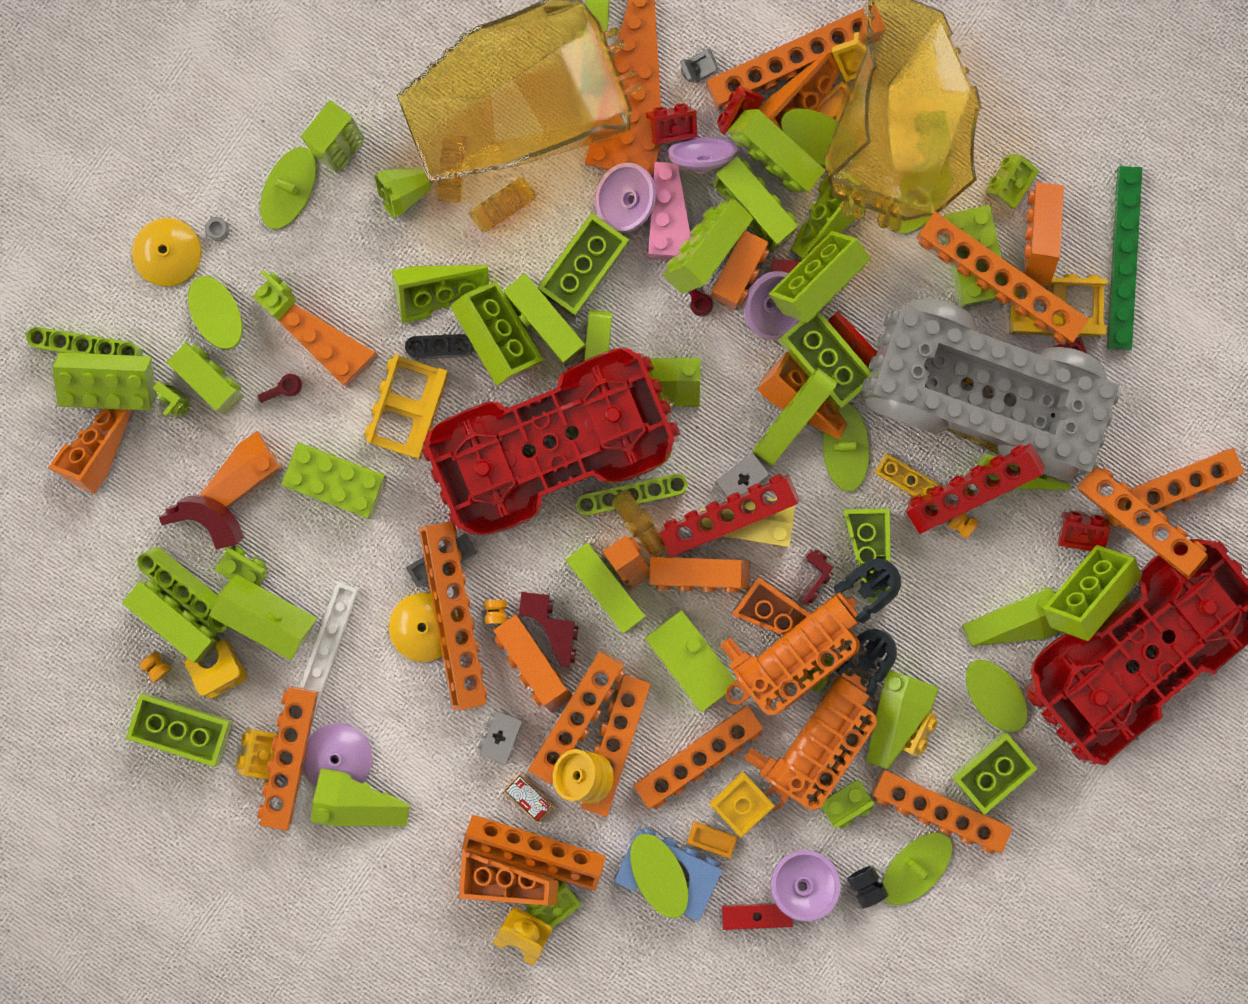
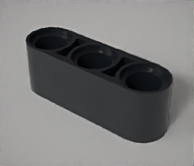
(428, 342)

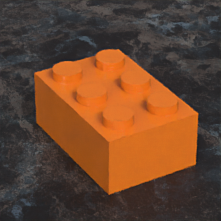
(740, 270)

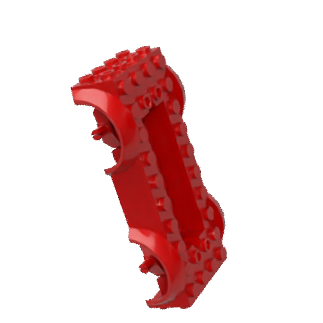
(620, 437)
(1086, 682)

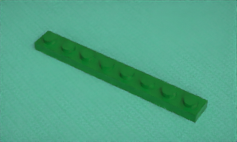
(1124, 258)

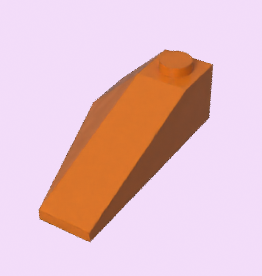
(785, 381)
(92, 453)
(243, 471)

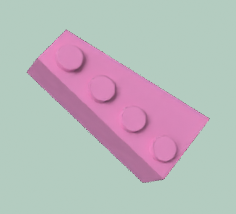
(669, 217)

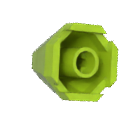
(401, 189)

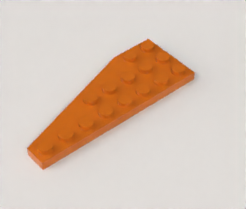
(642, 56)

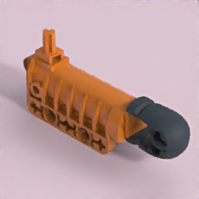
(796, 652)
(828, 729)

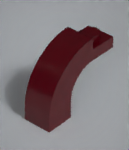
(210, 513)

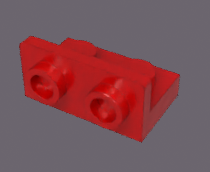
(738, 101)
(673, 123)
(1083, 531)

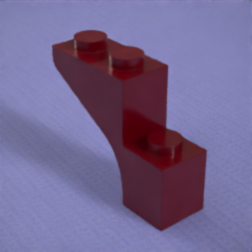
(560, 632)

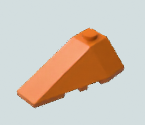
(803, 90)

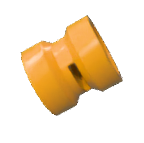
(963, 524)
(495, 617)
(155, 672)

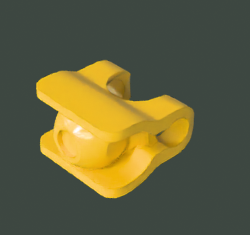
(222, 676)
(524, 933)

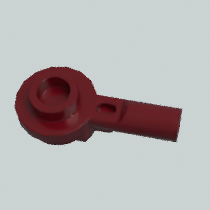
(700, 303)
(289, 385)

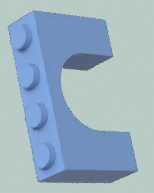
(702, 874)

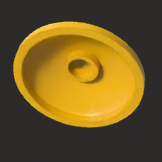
(177, 262)
(404, 628)

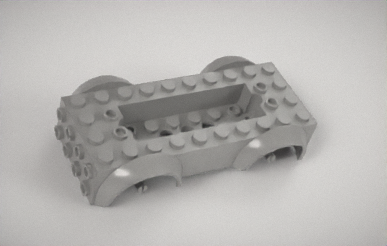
(1057, 390)

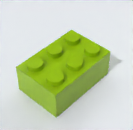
(206, 377)
(993, 772)

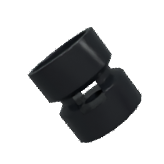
(867, 885)

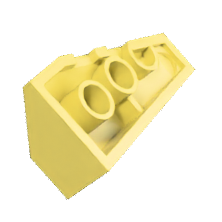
(771, 530)

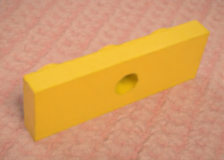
(897, 474)

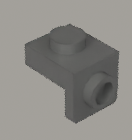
(699, 66)

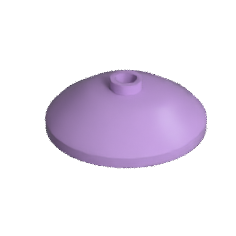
(703, 153)
(616, 194)
(766, 320)
(338, 740)
(820, 881)

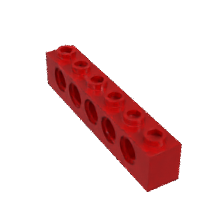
(926, 518)
(678, 543)

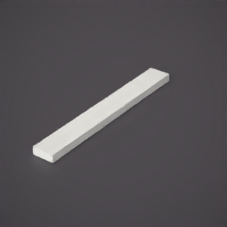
(325, 648)

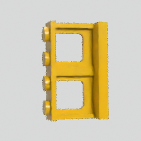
(1058, 287)
(420, 411)

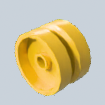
(582, 776)

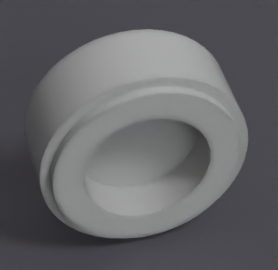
(217, 229)

